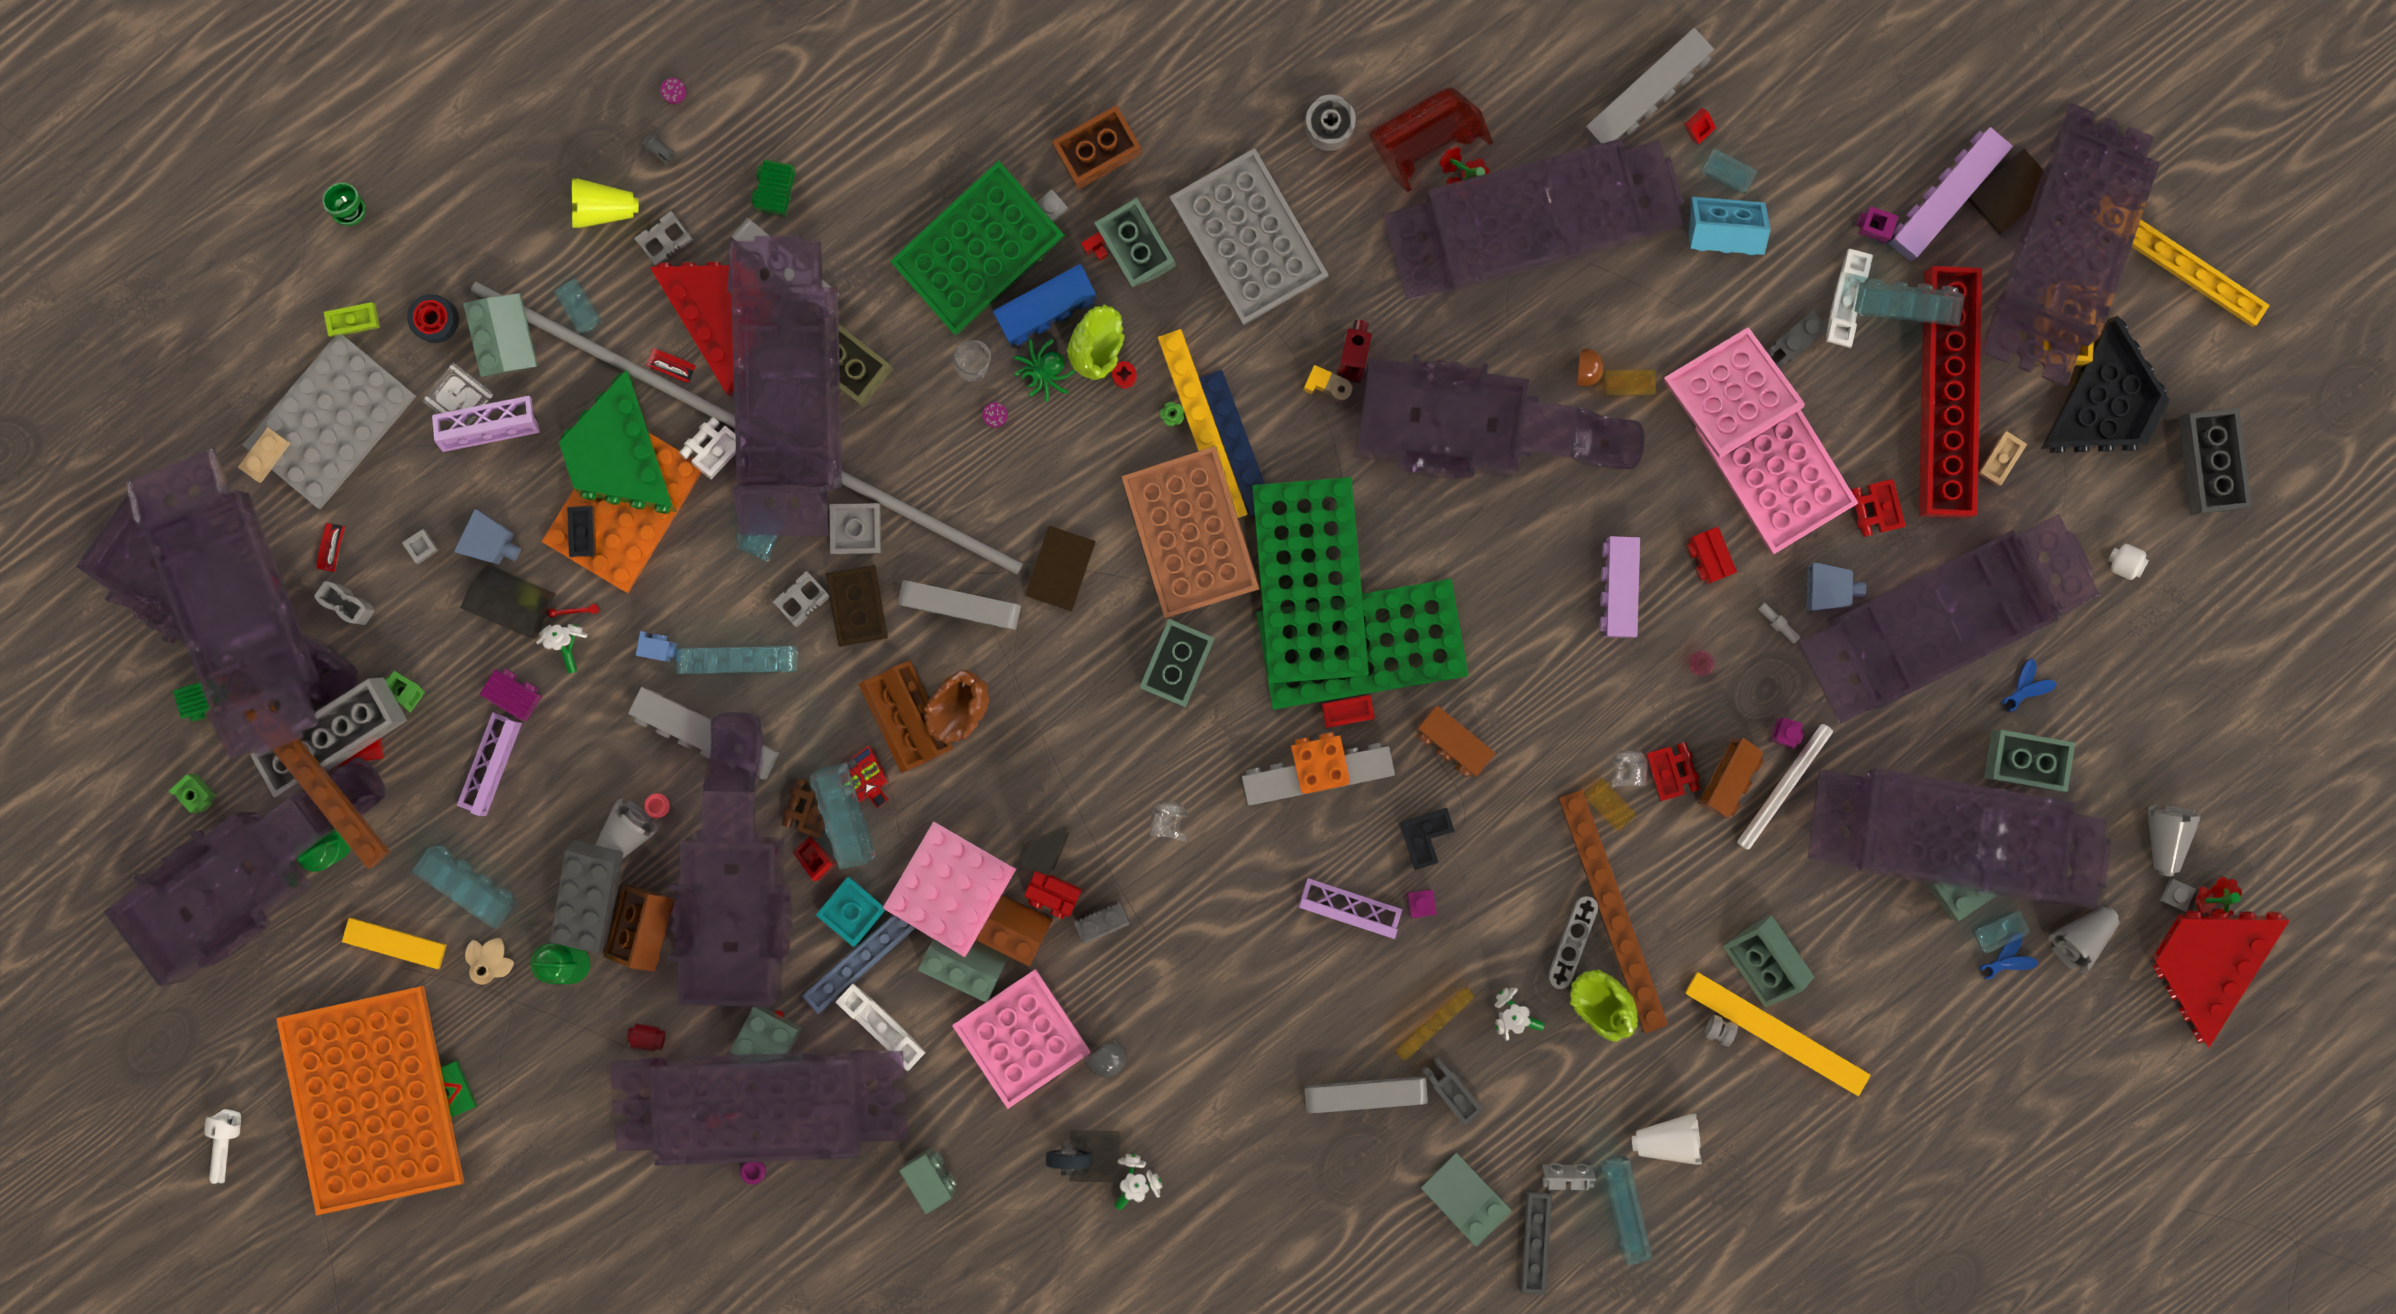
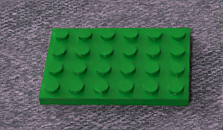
(977, 248)

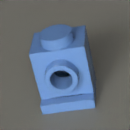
(655, 647)

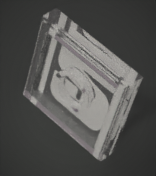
(457, 391)

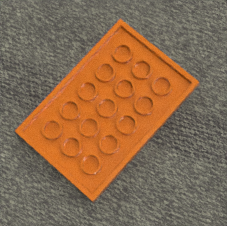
(623, 533)

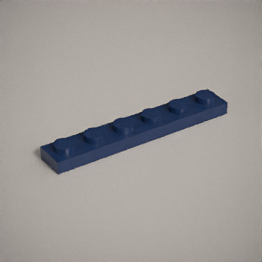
(1232, 435)

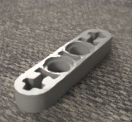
(1569, 941)

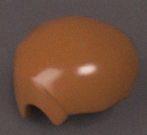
(1589, 368)

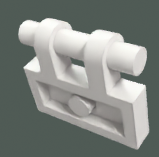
(715, 453)

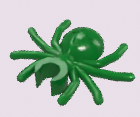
(1044, 369)

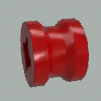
(1124, 379)

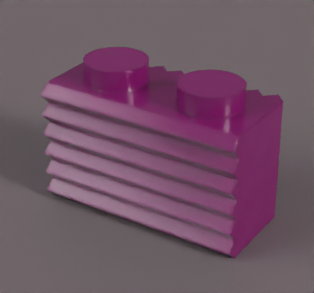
(511, 694)

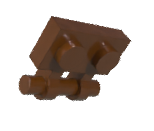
(811, 819)

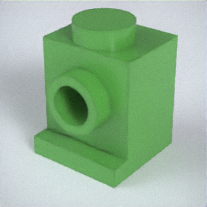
(410, 695)
(202, 793)

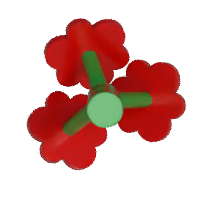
(1451, 161)
(2224, 892)

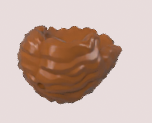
(956, 707)

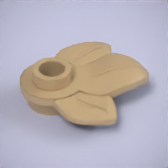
(489, 957)

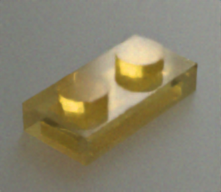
(1630, 382)
(1609, 804)

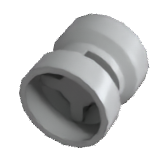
(1720, 1030)

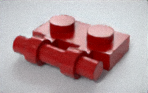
(1885, 507)
(1665, 771)

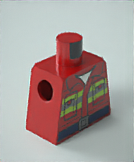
(868, 777)

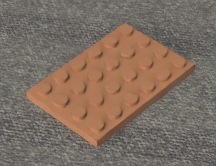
(1190, 532)

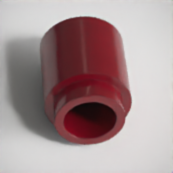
(646, 1037)

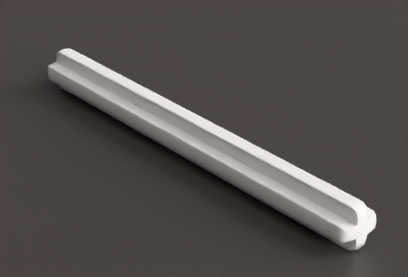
(1785, 786)

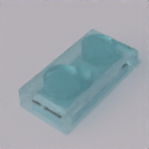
(1729, 171)
(577, 306)
(2001, 932)

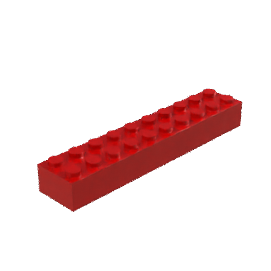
(1951, 401)

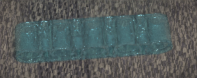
(736, 660)

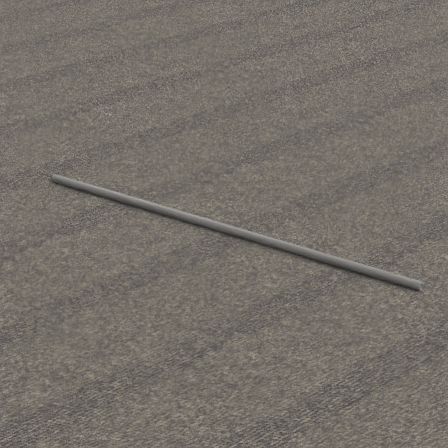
(729, 419)

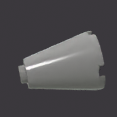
(626, 828)
(2171, 836)
(2084, 938)

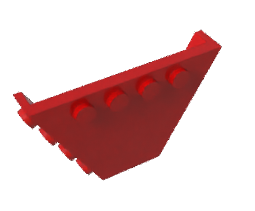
(705, 309)
(2213, 963)

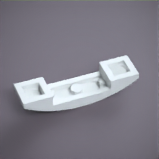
(1842, 315)
(880, 1024)

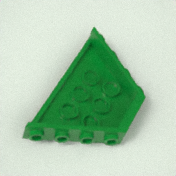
(613, 452)

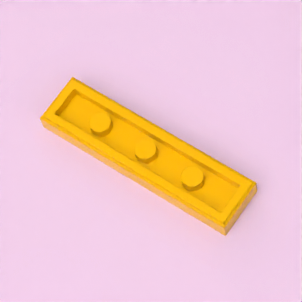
(394, 943)

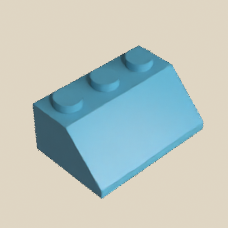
(1728, 226)

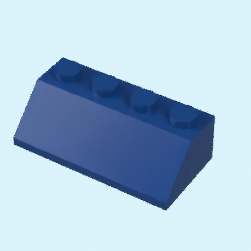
(1045, 305)

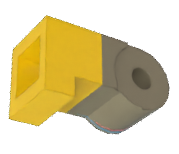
(1329, 383)

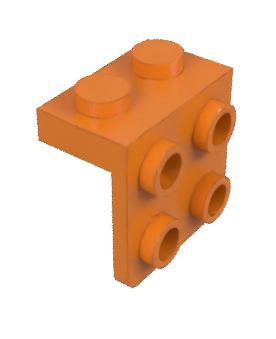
(1320, 763)

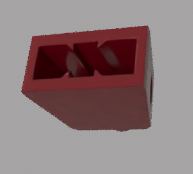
(1355, 352)

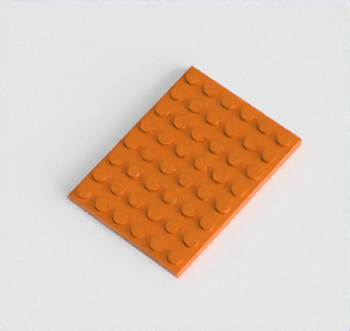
(370, 1100)

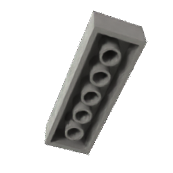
(342, 731)

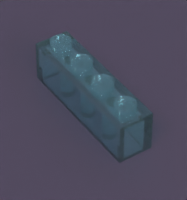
(1909, 303)
(842, 816)
(464, 886)
(1626, 1210)

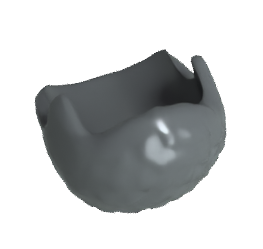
(1107, 1060)

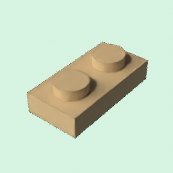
(264, 455)
(2002, 458)

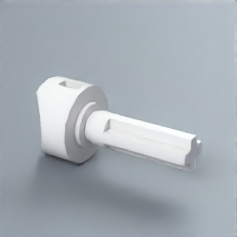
(221, 1131)

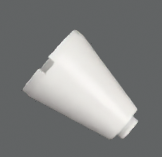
(1670, 1140)

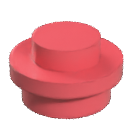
(657, 805)

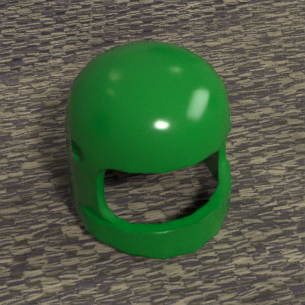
(344, 204)

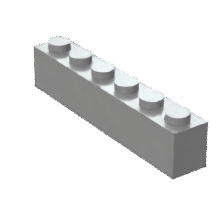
(1650, 89)
(685, 724)
(1283, 781)

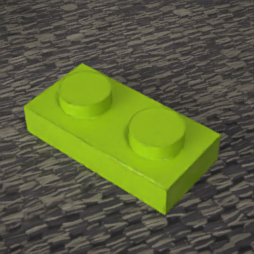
(351, 319)

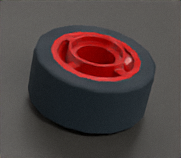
(419, 316)

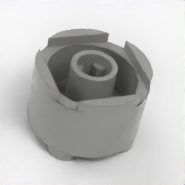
(1342, 116)

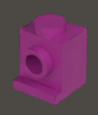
(1884, 221)
(1787, 733)

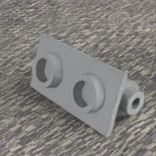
(1579, 1175)

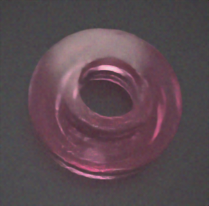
(1693, 663)

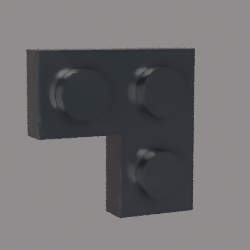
(1420, 831)

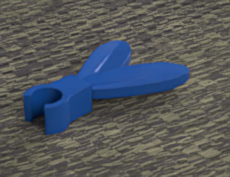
(2026, 688)
(2007, 960)

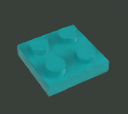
(851, 911)

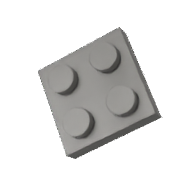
(855, 529)

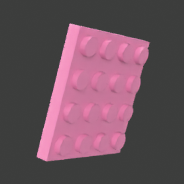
(1734, 392)
(949, 889)
(1021, 1038)

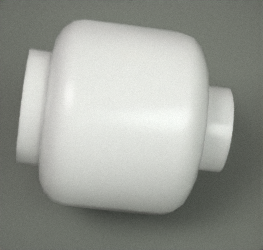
(2128, 561)

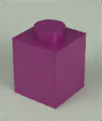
(1421, 903)

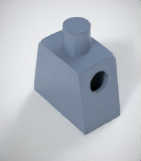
(487, 540)
(1831, 587)

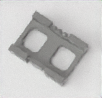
(658, 232)
(806, 604)

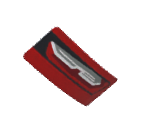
(670, 365)
(330, 547)

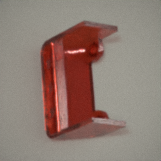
(1426, 128)

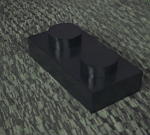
(581, 531)

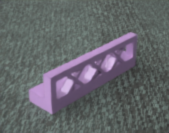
(486, 432)
(495, 766)
(1346, 917)

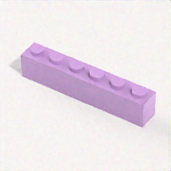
(1950, 194)

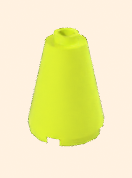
(600, 204)

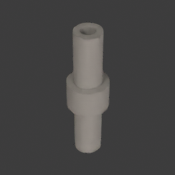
(1779, 623)

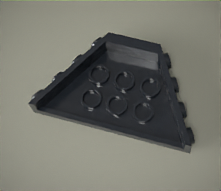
(2112, 399)

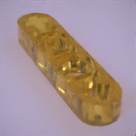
(1434, 1023)

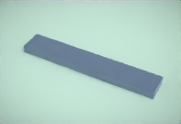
(857, 963)

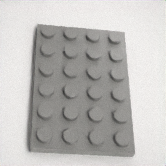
(1249, 236)
(333, 418)

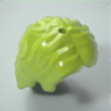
(1096, 342)
(1604, 1005)

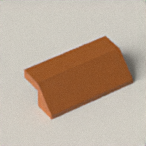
(898, 707)

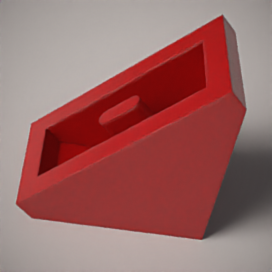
(814, 859)

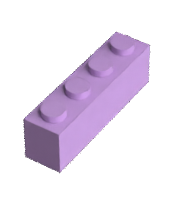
(1621, 587)

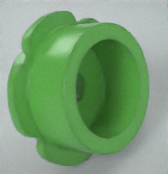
(1172, 420)

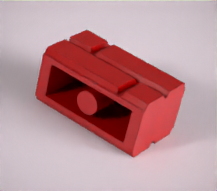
(1711, 556)
(1052, 893)

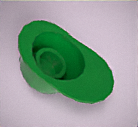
(324, 853)
(559, 964)

